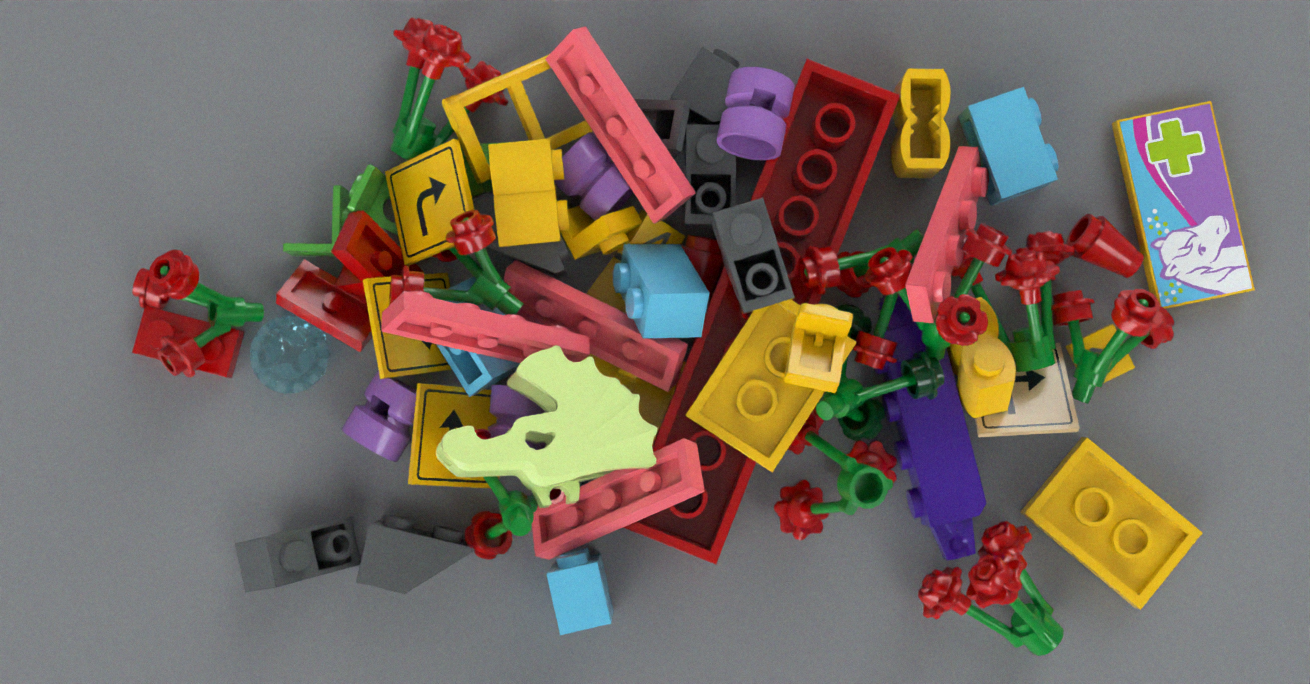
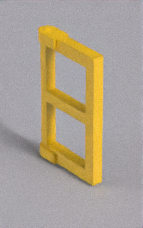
(511, 80)

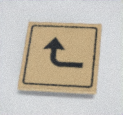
(1038, 404)

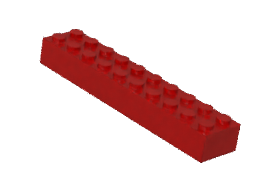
(810, 201)

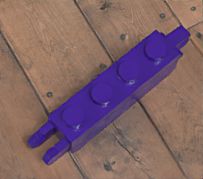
(933, 446)

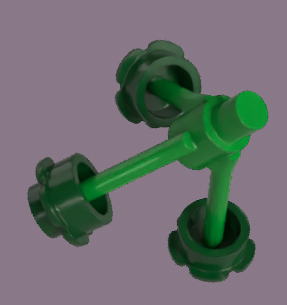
(852, 402)

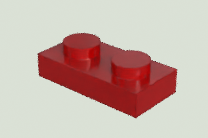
(316, 299)
(219, 353)

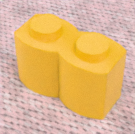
(922, 135)
(526, 192)
(984, 370)

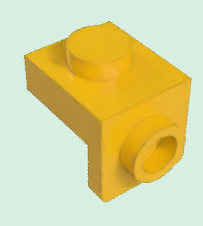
(603, 235)
(817, 347)

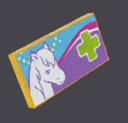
(1183, 205)

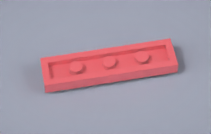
(620, 125)
(944, 238)
(609, 329)
(475, 330)
(619, 500)

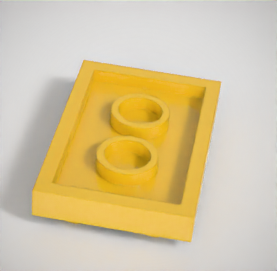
(747, 393)
(1111, 522)

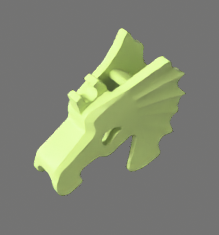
(586, 430)

